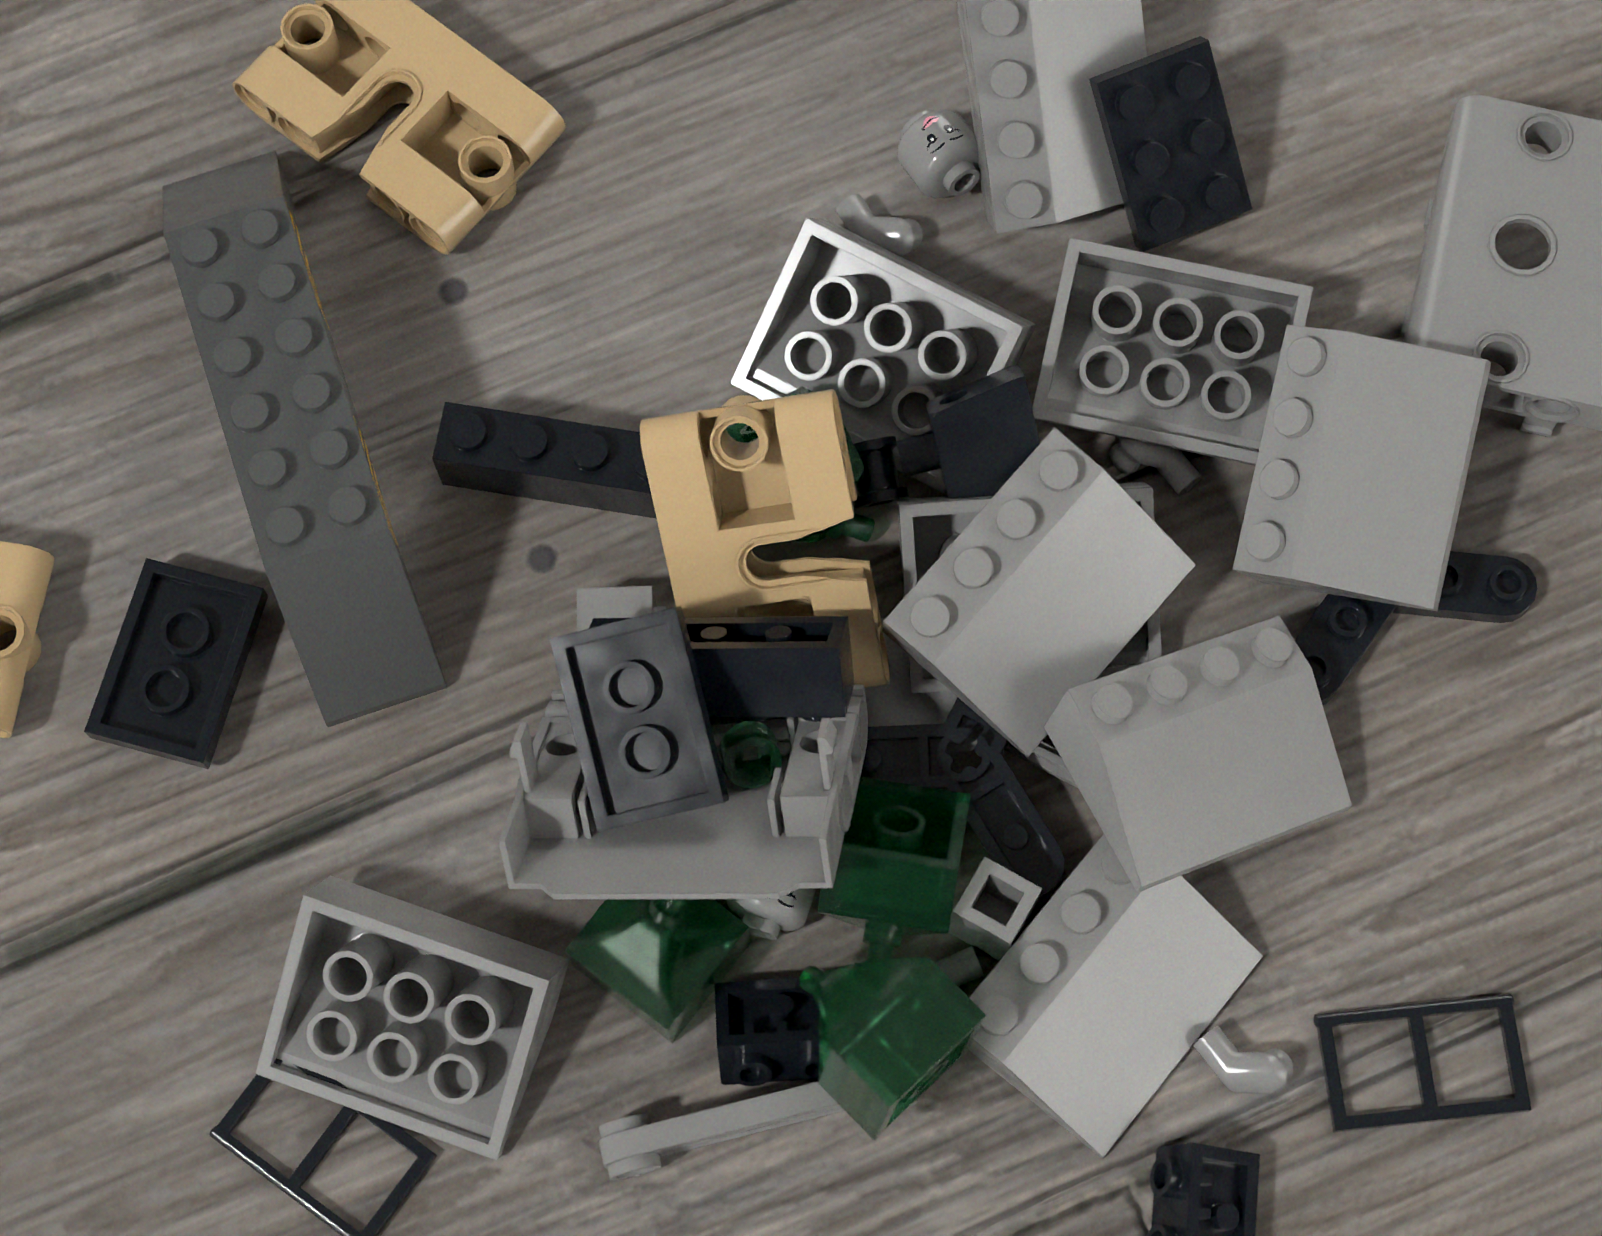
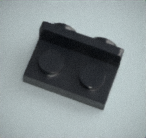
(766, 1032)
(1204, 1191)

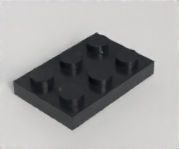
(1171, 143)
(176, 663)
(639, 719)

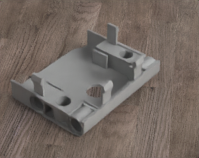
(1530, 321)
(745, 848)

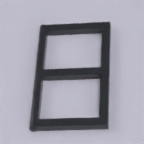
(1430, 1110)
(293, 1185)

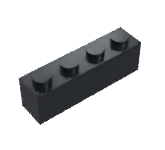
(542, 459)
(771, 665)

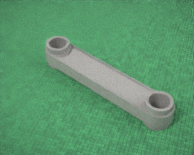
(634, 1144)

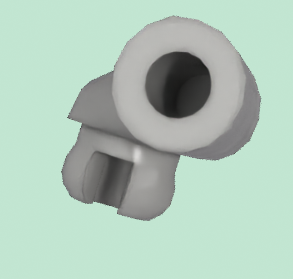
(890, 233)
(1169, 462)
(1244, 1070)

